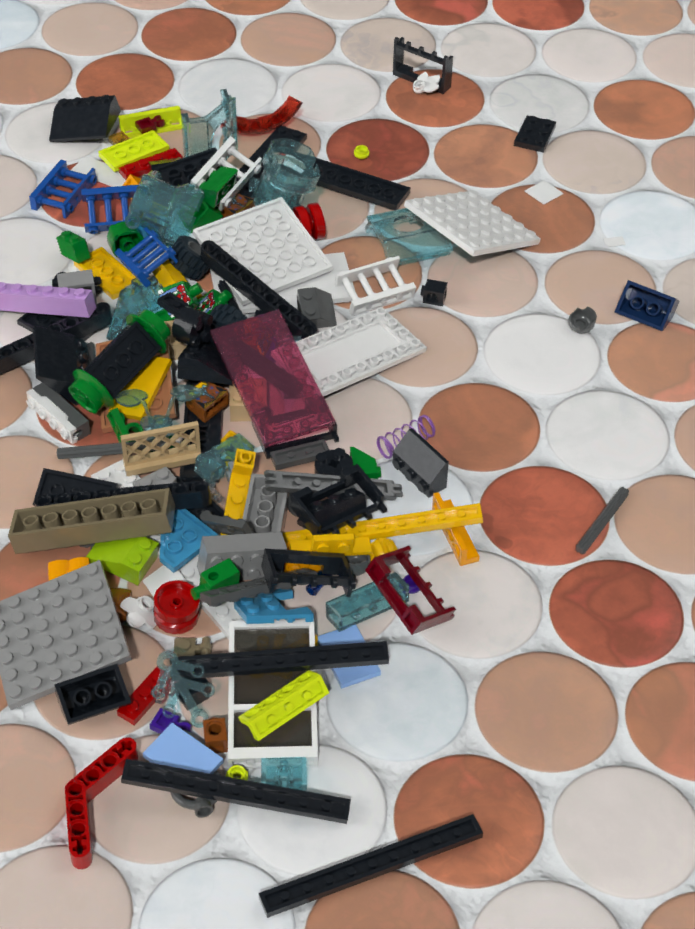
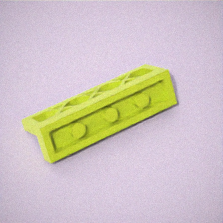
(169, 114)
(284, 704)

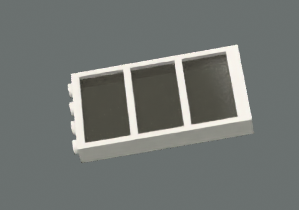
(294, 737)

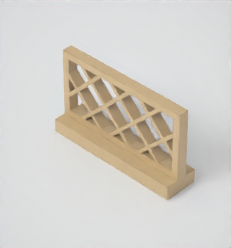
(162, 457)

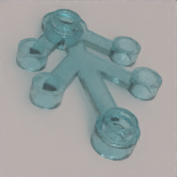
(181, 686)

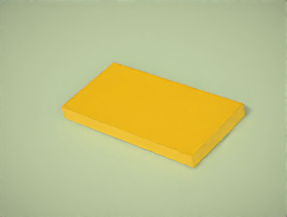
(112, 272)
(148, 380)

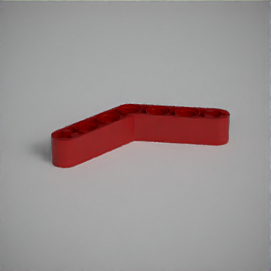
(88, 790)

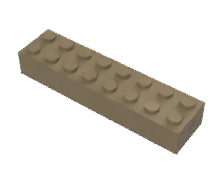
(92, 521)

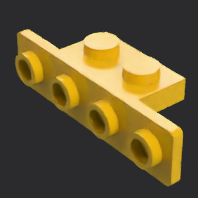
(334, 543)

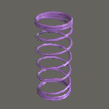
(389, 447)

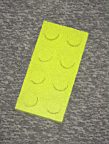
(133, 150)

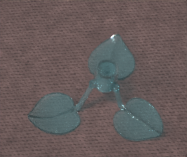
(134, 397)

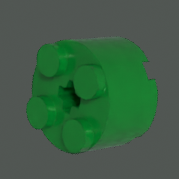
(123, 237)

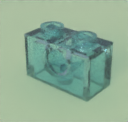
(293, 767)

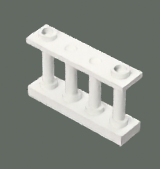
(219, 159)
(375, 300)

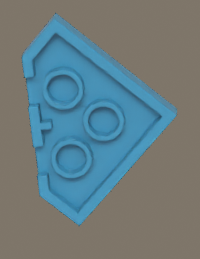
(184, 540)

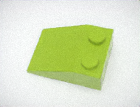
(126, 558)

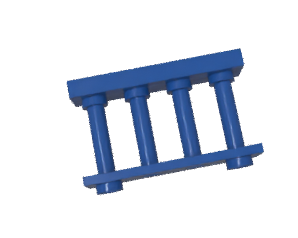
(53, 180)
(106, 194)
(136, 268)

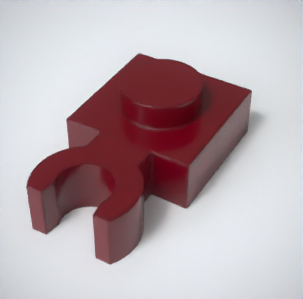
(148, 124)

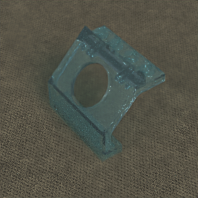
(199, 131)
(409, 246)

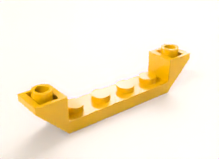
(239, 484)

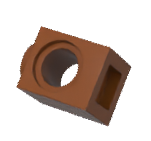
(217, 743)

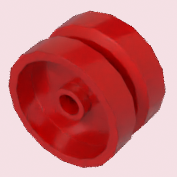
(311, 219)
(175, 608)

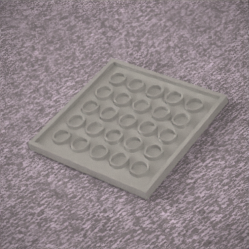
(58, 634)

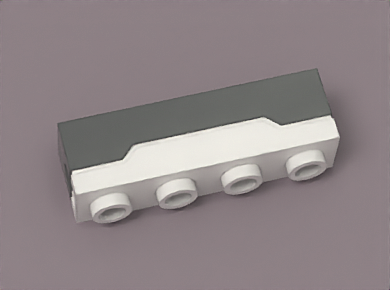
(58, 413)

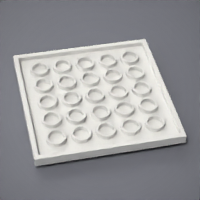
(472, 222)
(269, 244)

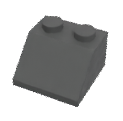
(317, 306)

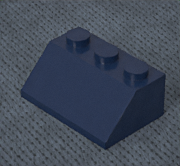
(646, 305)

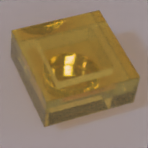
(118, 137)

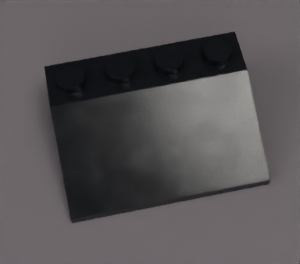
(84, 118)
(185, 169)
(57, 357)
(203, 365)

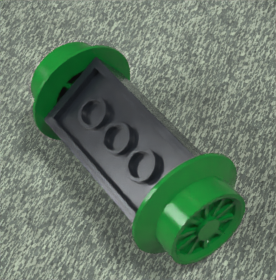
(120, 361)

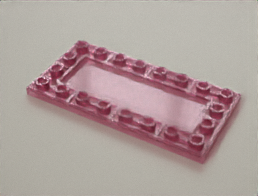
(272, 378)

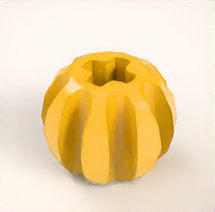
(382, 546)

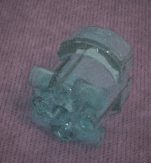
(286, 173)
(164, 207)

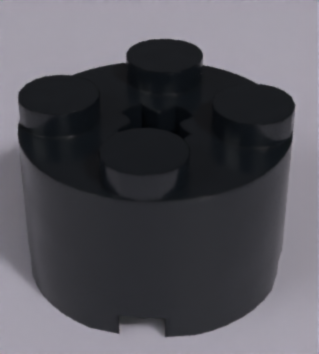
(192, 327)
(332, 462)

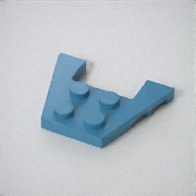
(267, 608)

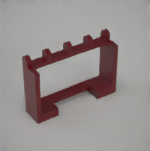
(410, 616)

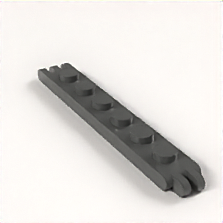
(294, 481)

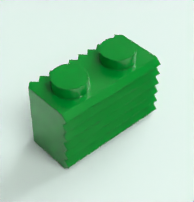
(73, 246)

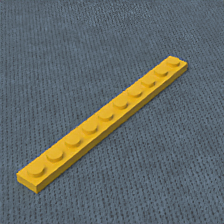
(405, 523)

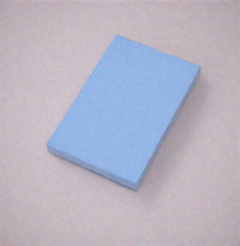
(349, 675)
(182, 751)

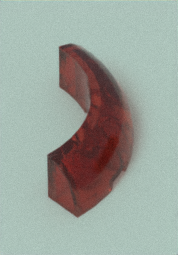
(268, 122)

